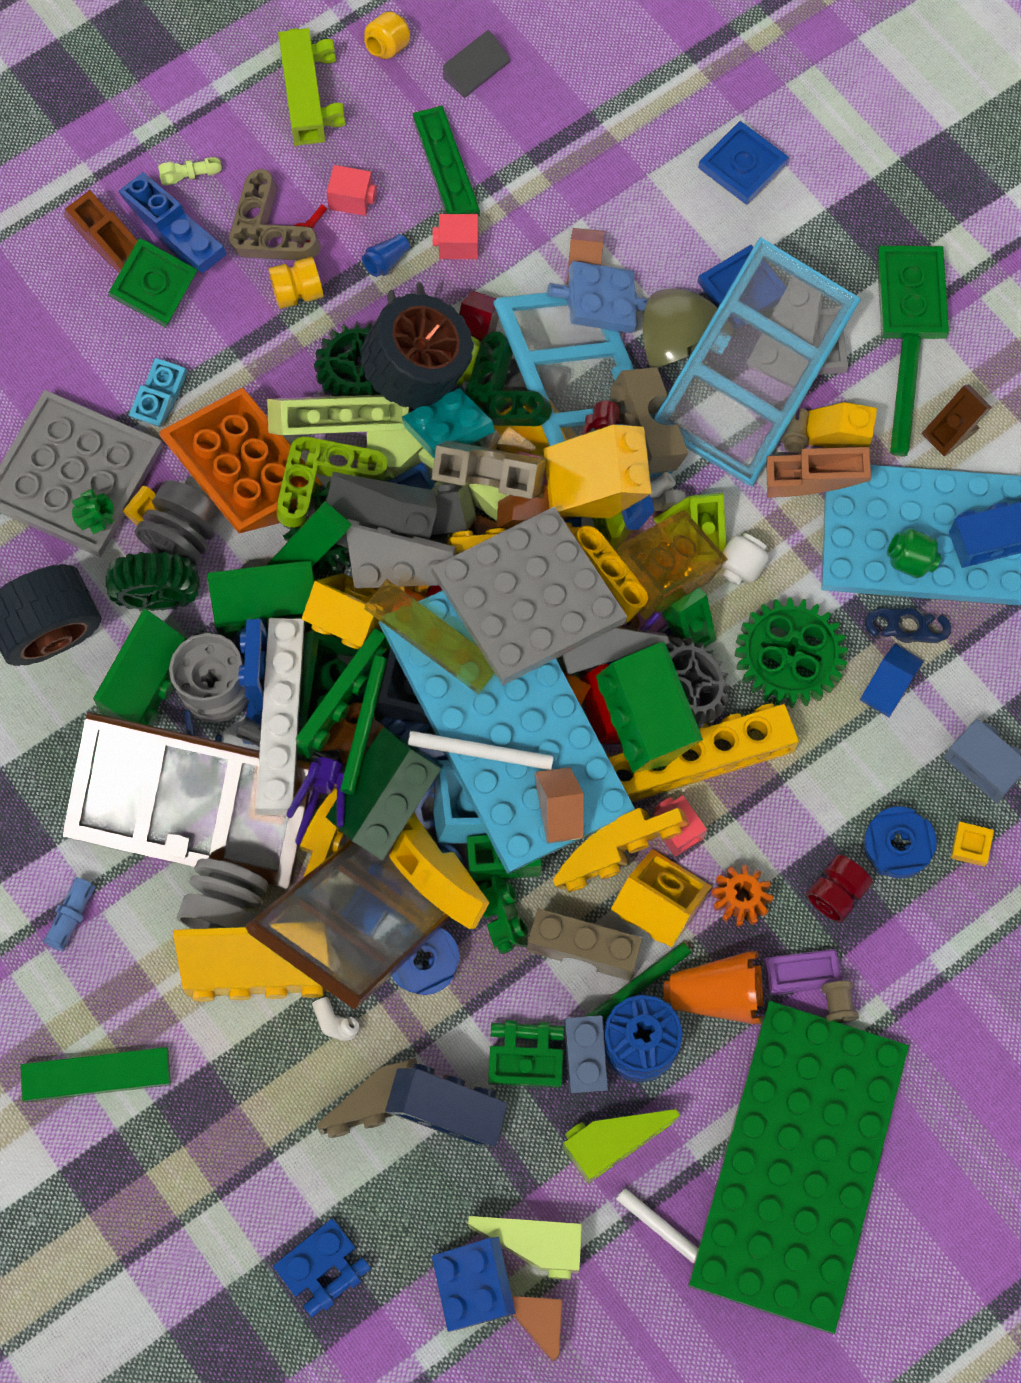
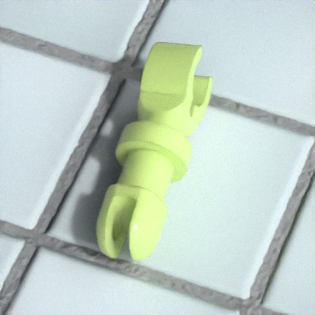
(173, 172)

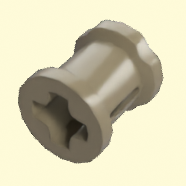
(840, 1001)

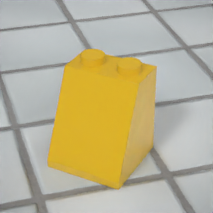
(598, 472)

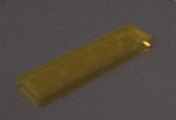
(430, 635)

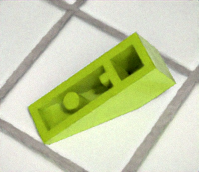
(609, 1141)

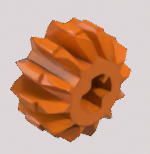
(749, 907)

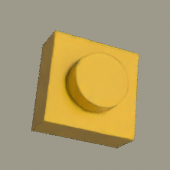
(139, 505)
(972, 844)

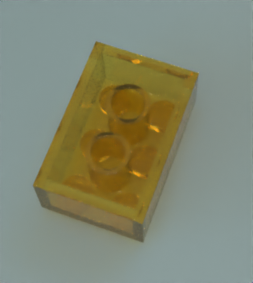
(671, 561)

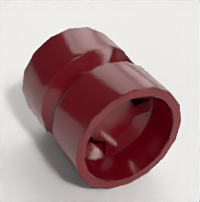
(835, 893)

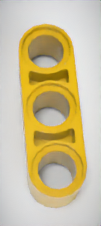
(613, 571)

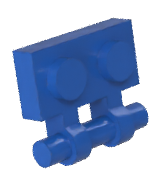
(314, 1259)

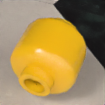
(386, 35)

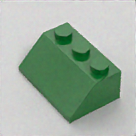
(259, 592)
(140, 672)
(649, 708)

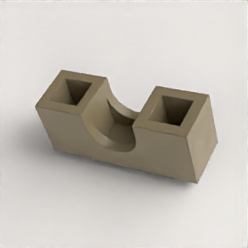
(639, 395)
(473, 464)
(566, 937)

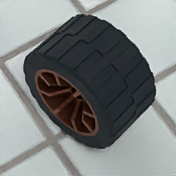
(416, 350)
(45, 614)

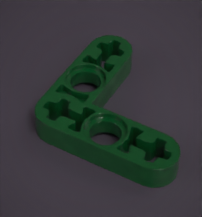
(497, 348)

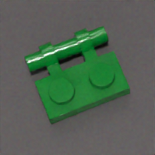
(524, 1065)

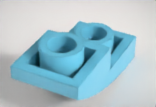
(159, 393)

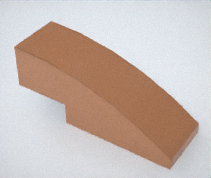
(817, 471)

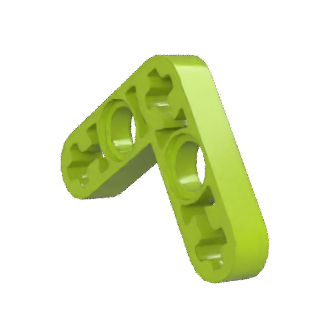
(318, 463)

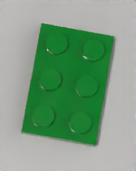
(912, 292)

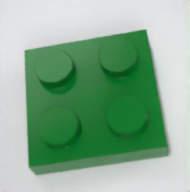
(152, 282)

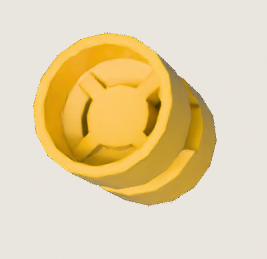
(295, 282)

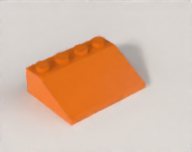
(235, 459)

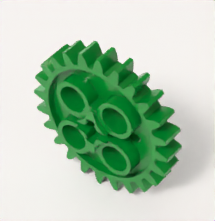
(784, 680)

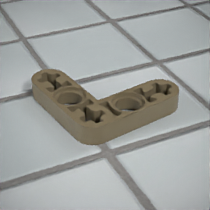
(260, 232)

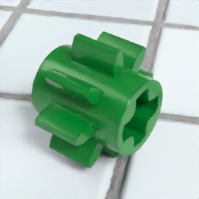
(92, 511)

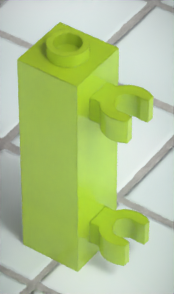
(302, 89)

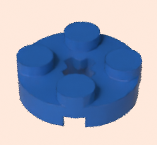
(912, 827)
(438, 972)

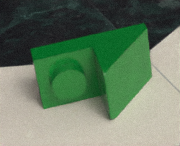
(691, 618)

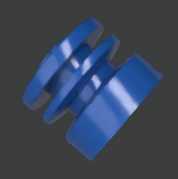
(635, 1058)

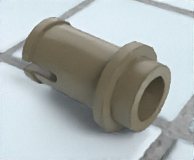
(795, 435)

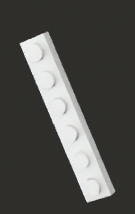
(280, 716)

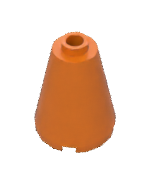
(719, 989)

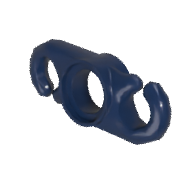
(893, 617)

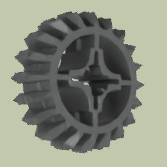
(699, 677)

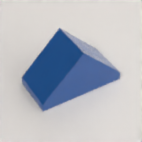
(891, 680)

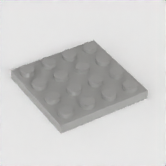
(64, 454)
(528, 595)

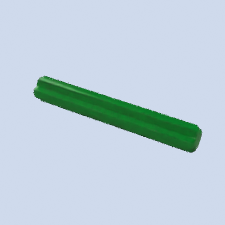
(905, 396)

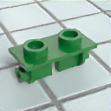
(510, 927)

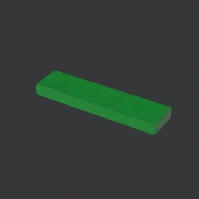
(445, 161)
(313, 537)
(95, 1074)

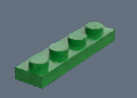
(336, 702)

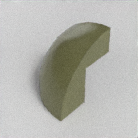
(674, 324)

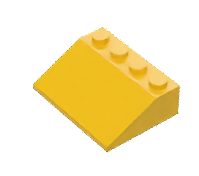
(235, 965)

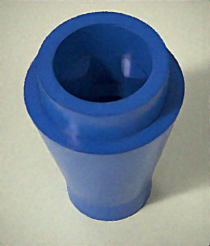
(383, 256)

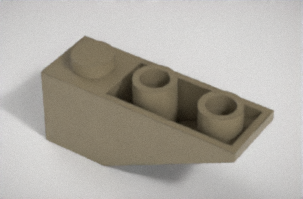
(365, 1104)

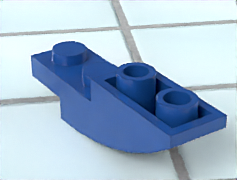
(171, 224)

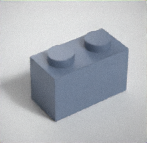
(986, 760)
(585, 1054)

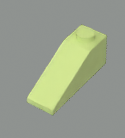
(542, 1244)

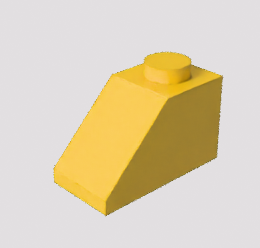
(841, 426)

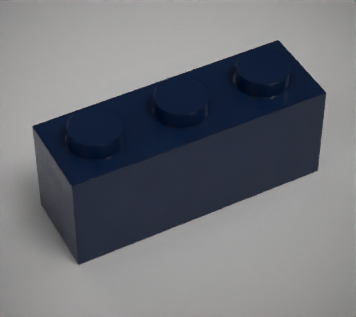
(446, 1105)

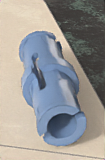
(69, 914)

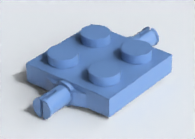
(600, 297)

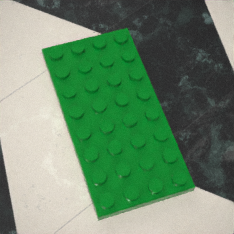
(799, 1168)

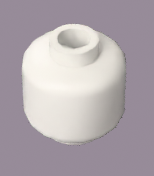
(745, 559)

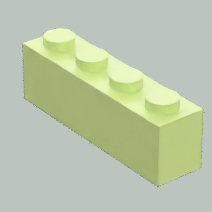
(334, 415)

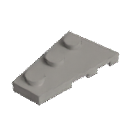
(384, 555)

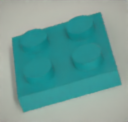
(450, 419)

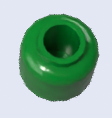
(913, 553)

